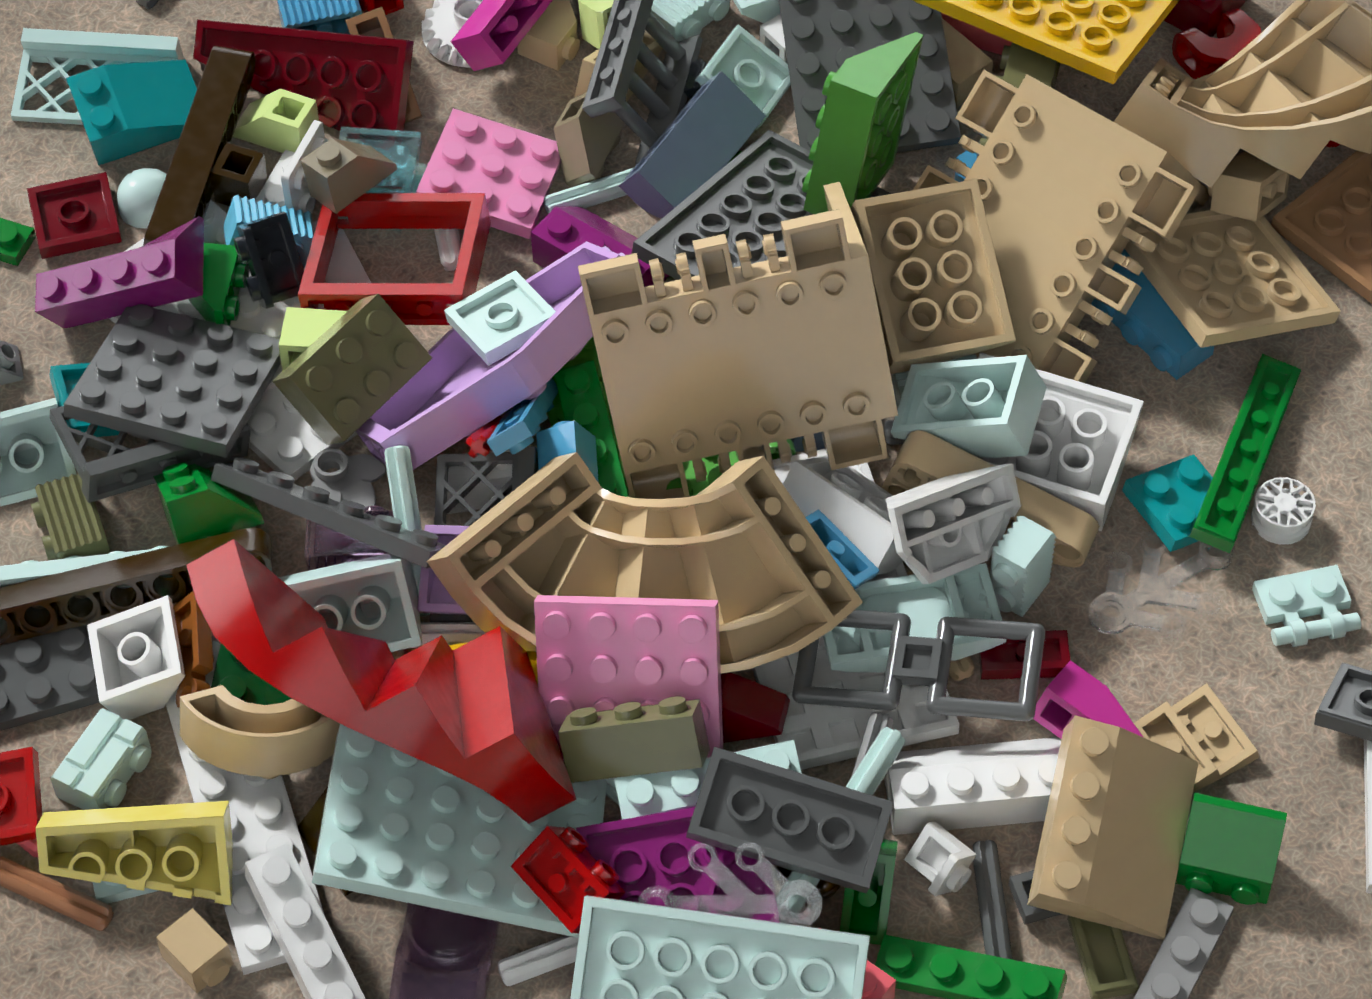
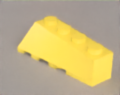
(150, 847)

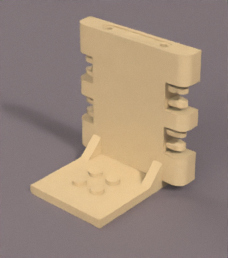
(1060, 209)
(743, 352)

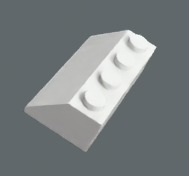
(972, 785)

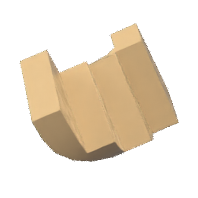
(1275, 98)
(726, 544)

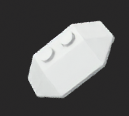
(953, 520)

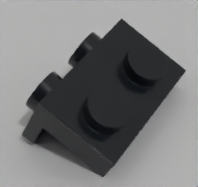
(271, 258)

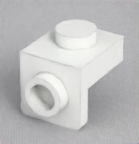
(941, 859)

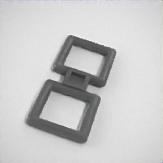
(927, 663)

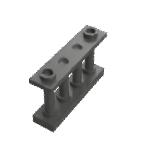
(615, 71)

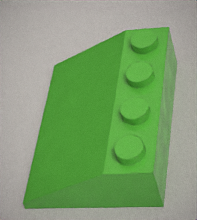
(861, 121)

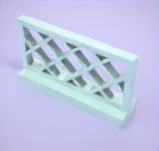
(74, 49)

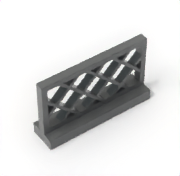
(523, 467)
(130, 468)

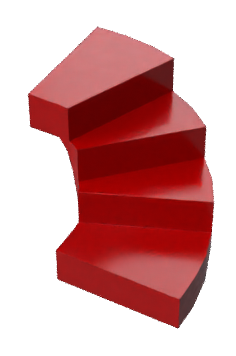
(455, 709)

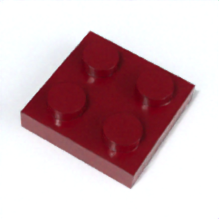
(74, 215)

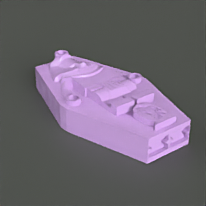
(462, 393)

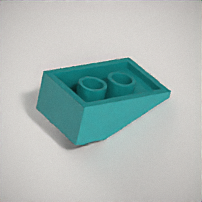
(132, 105)

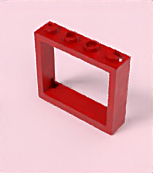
(410, 301)

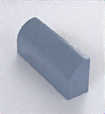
(693, 146)

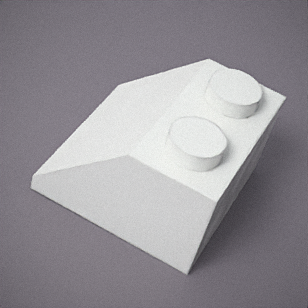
(137, 658)

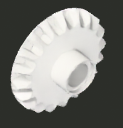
(443, 24)

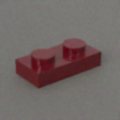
(1007, 659)

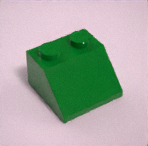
(202, 507)
(1231, 849)

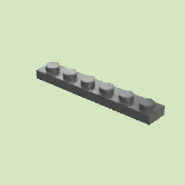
(315, 505)

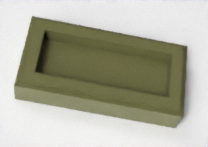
(1103, 959)

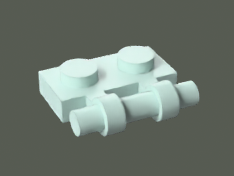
(1305, 595)

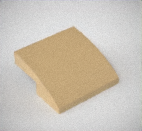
(1202, 731)

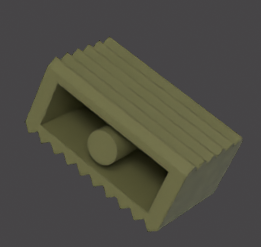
(70, 520)

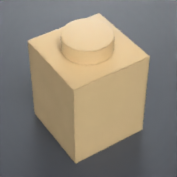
(195, 951)

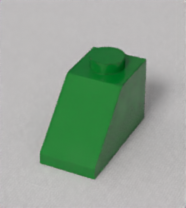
(869, 912)

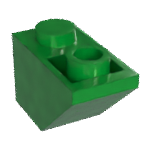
(221, 284)

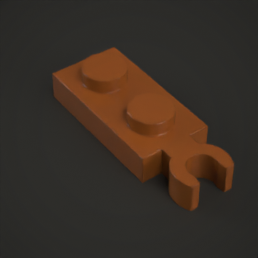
(195, 646)

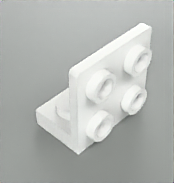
(287, 181)

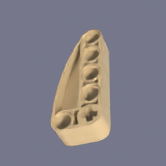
(930, 458)

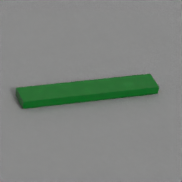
(1245, 454)

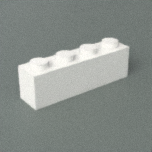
(300, 926)

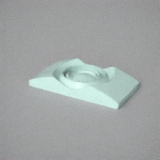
(959, 595)

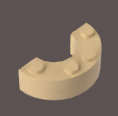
(255, 736)

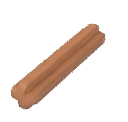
(54, 895)

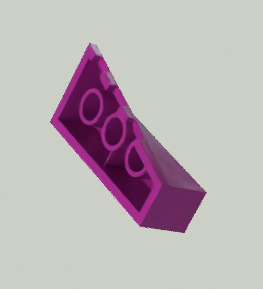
(103, 287)

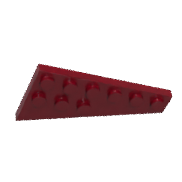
(350, 76)

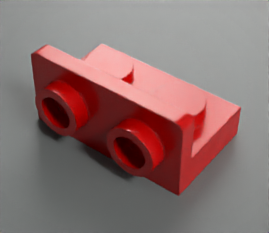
(564, 872)

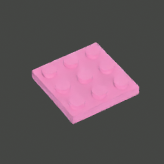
(496, 160)

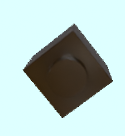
(238, 172)

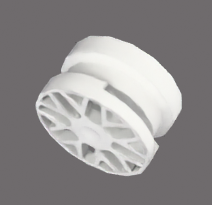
(1296, 509)

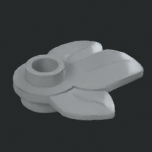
(352, 478)

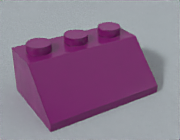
(572, 226)

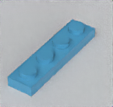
(522, 422)

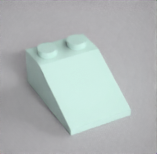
(974, 404)

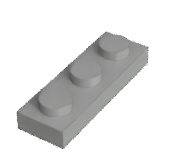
(1186, 948)

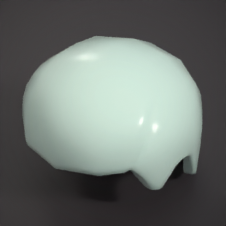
(139, 195)

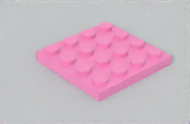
(628, 651)

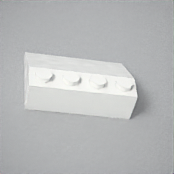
(1078, 443)

